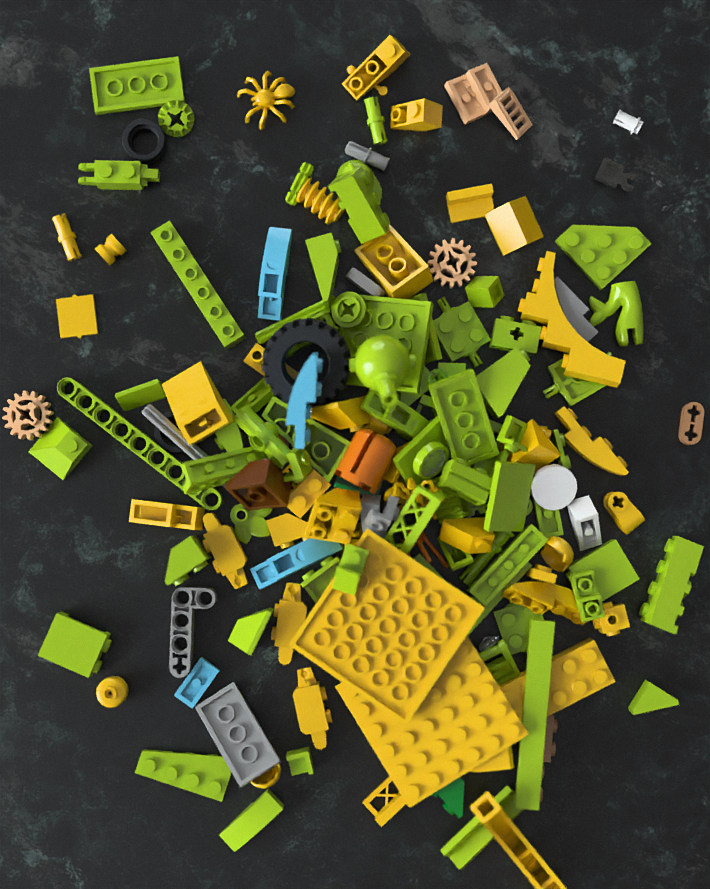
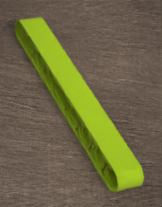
(129, 440)

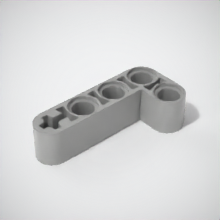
(186, 631)

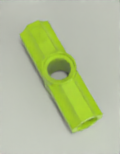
(262, 435)

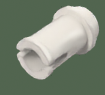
(628, 122)

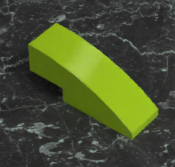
(252, 820)

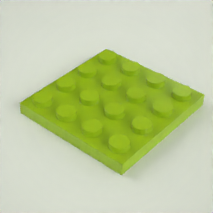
(398, 318)

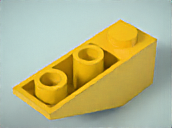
(376, 67)

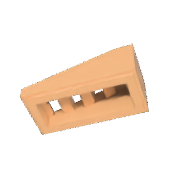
(500, 111)

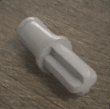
(366, 155)

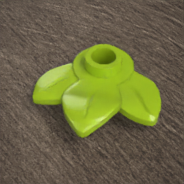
(252, 524)

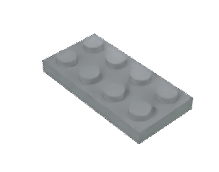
(237, 734)

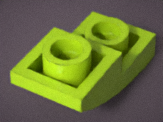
(586, 595)

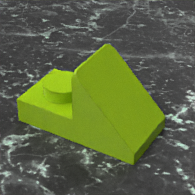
(350, 569)

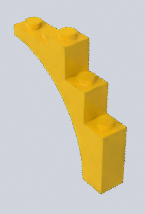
(582, 358)
(515, 843)

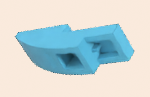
(274, 273)
(305, 390)
(293, 560)

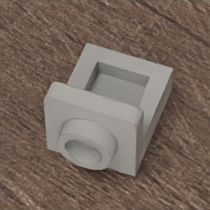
(382, 521)

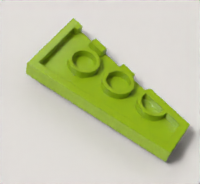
(193, 772)

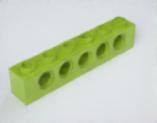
(198, 285)

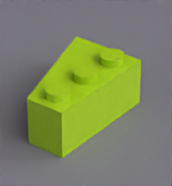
(361, 204)

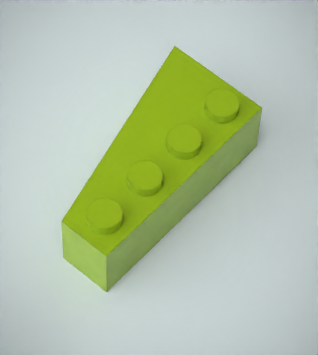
(325, 443)
(671, 584)

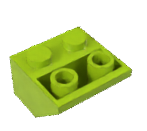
(184, 558)

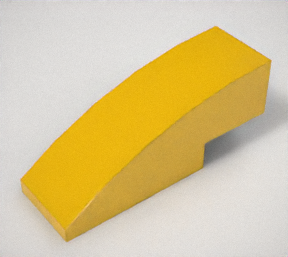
(166, 514)

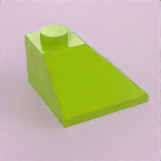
(60, 448)

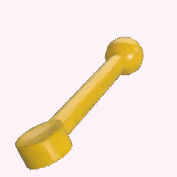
(382, 90)

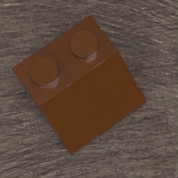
(260, 486)

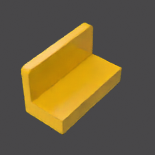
(470, 203)

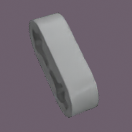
(364, 283)

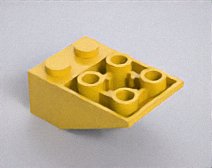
(196, 404)

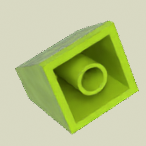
(502, 380)

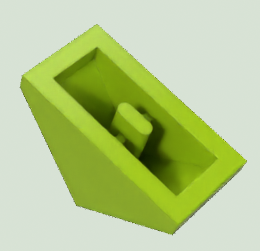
(455, 557)
(650, 698)

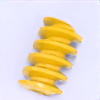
(320, 202)

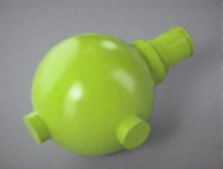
(382, 366)

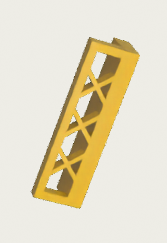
(390, 807)

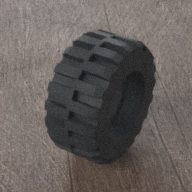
(302, 331)

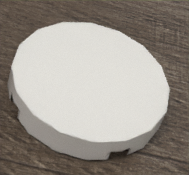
(554, 487)

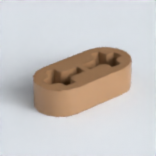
(685, 422)

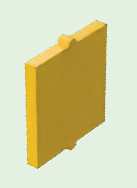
(77, 316)

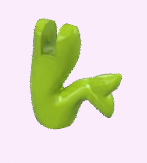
(631, 316)

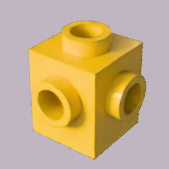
(618, 619)

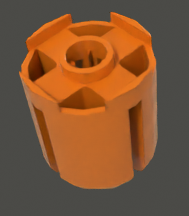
(366, 460)

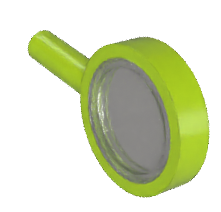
(430, 460)

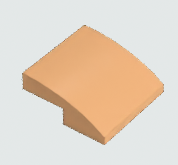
(473, 93)

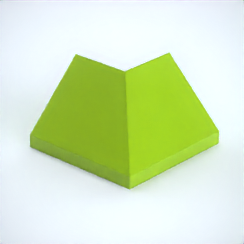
(250, 629)

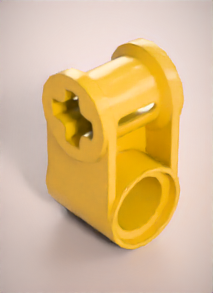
(625, 514)

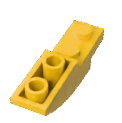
(594, 451)
(545, 596)

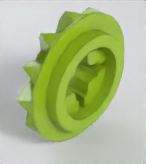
(175, 107)
(339, 309)

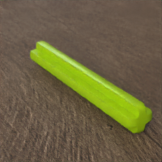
(265, 334)

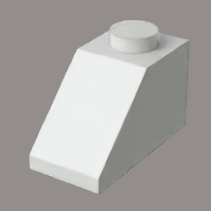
(585, 522)

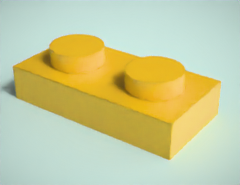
(542, 573)

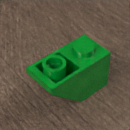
(453, 796)

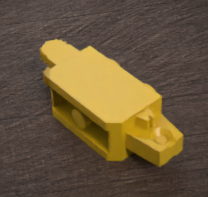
(226, 550)
(291, 616)
(310, 707)

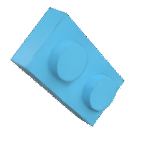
(196, 682)

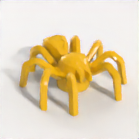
(266, 98)
(404, 496)

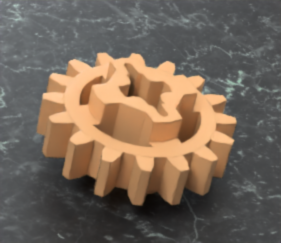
(461, 259)
(21, 419)

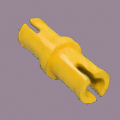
(66, 237)

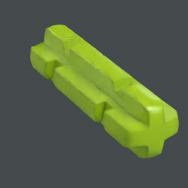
(305, 171)

